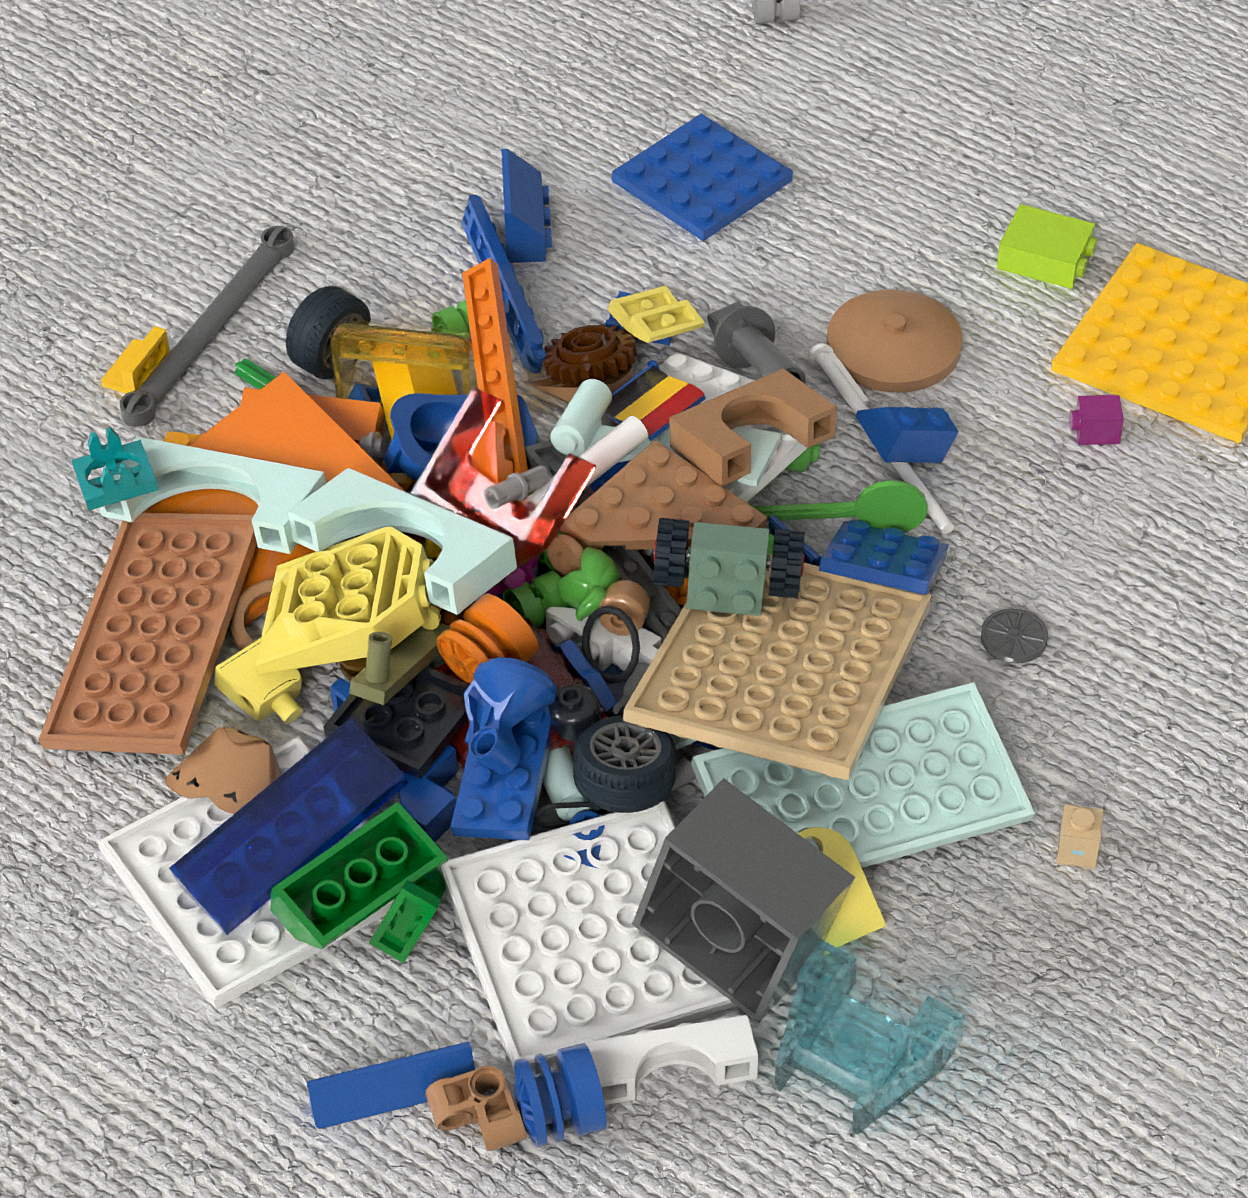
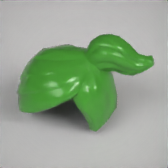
(588, 585)

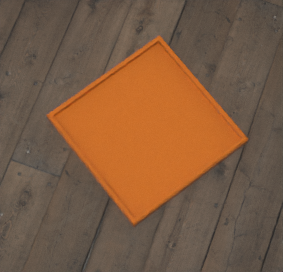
(281, 428)

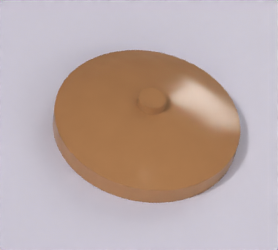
(895, 340)

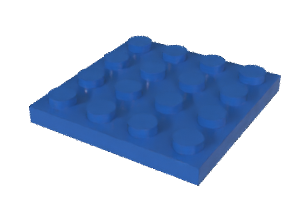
(702, 176)

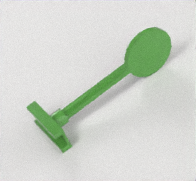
(880, 505)

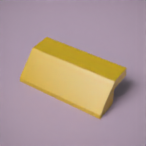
(402, 379)

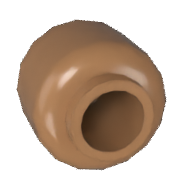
(631, 599)

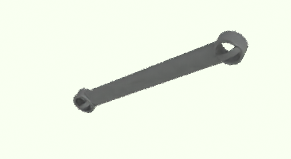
(206, 326)

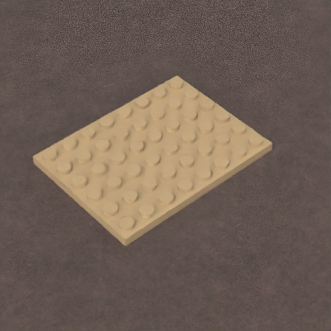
(784, 683)

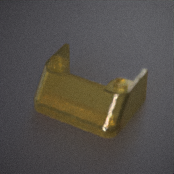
(399, 345)

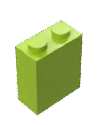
(1047, 246)

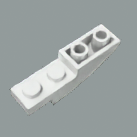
(604, 645)

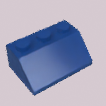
(524, 210)

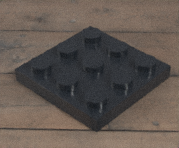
(413, 723)

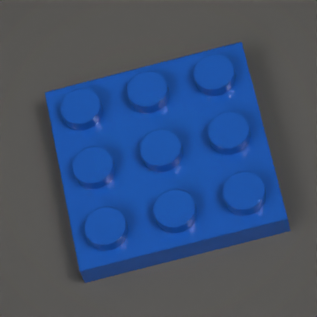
(884, 557)

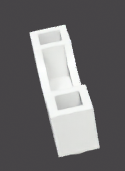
(717, 1047)

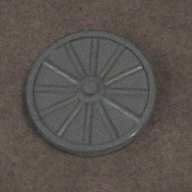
(1014, 636)

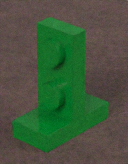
(409, 916)

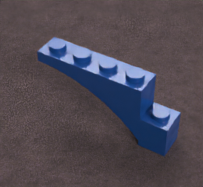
(423, 798)

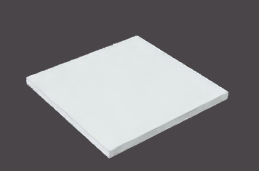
(561, 938)
(217, 962)

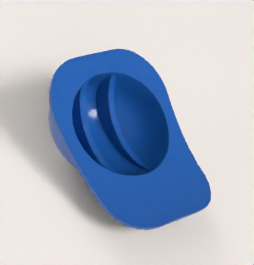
(421, 425)

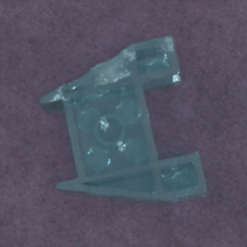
(857, 1046)

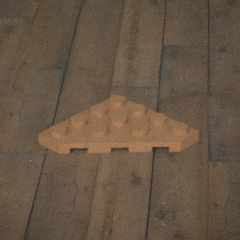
(654, 488)

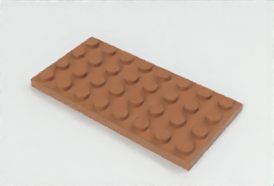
(152, 634)

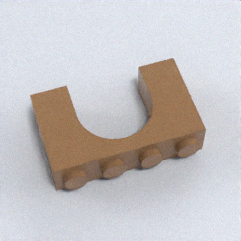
(776, 400)

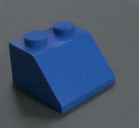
(909, 433)

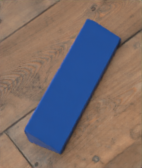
(384, 1085)

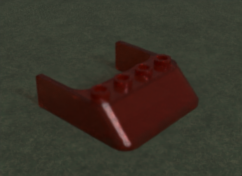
(458, 487)

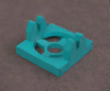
(104, 489)

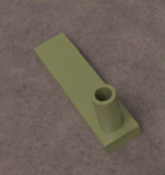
(391, 669)

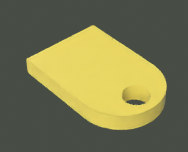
(859, 911)

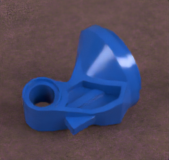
(496, 701)

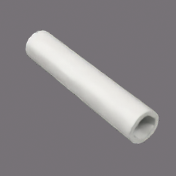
(604, 453)

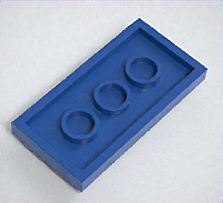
(505, 804)

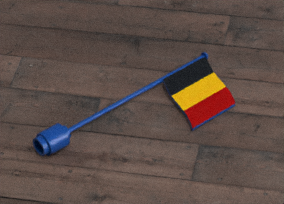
(653, 399)

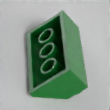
(355, 877)

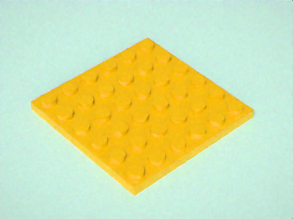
(1167, 341)

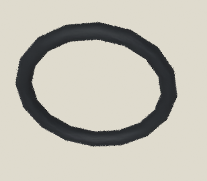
(634, 638)

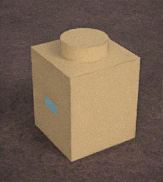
(1079, 836)

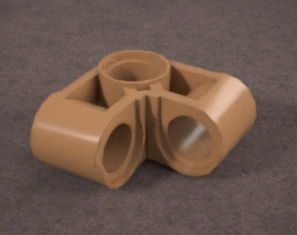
(459, 1103)

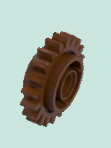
(589, 354)

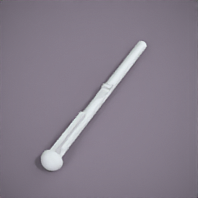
(823, 356)

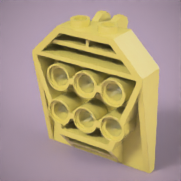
(339, 596)

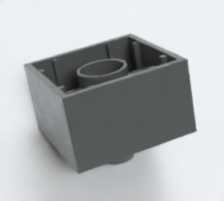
(741, 899)

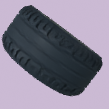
(314, 324)
(624, 765)

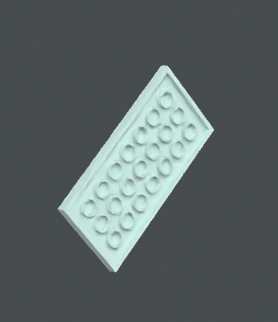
(920, 783)

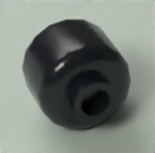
(574, 711)

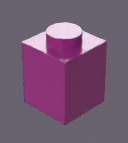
(1097, 420)

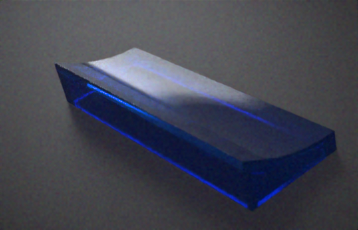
(288, 825)

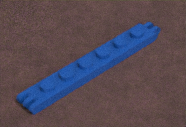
(519, 316)

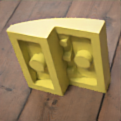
(655, 314)

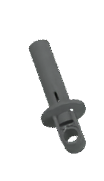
(746, 339)

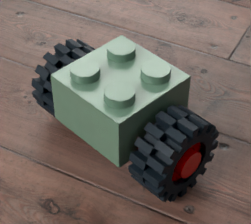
(727, 564)

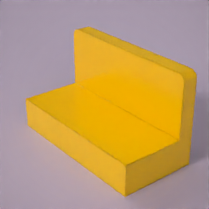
(137, 362)

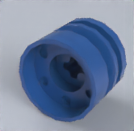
(560, 1094)

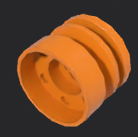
(488, 632)

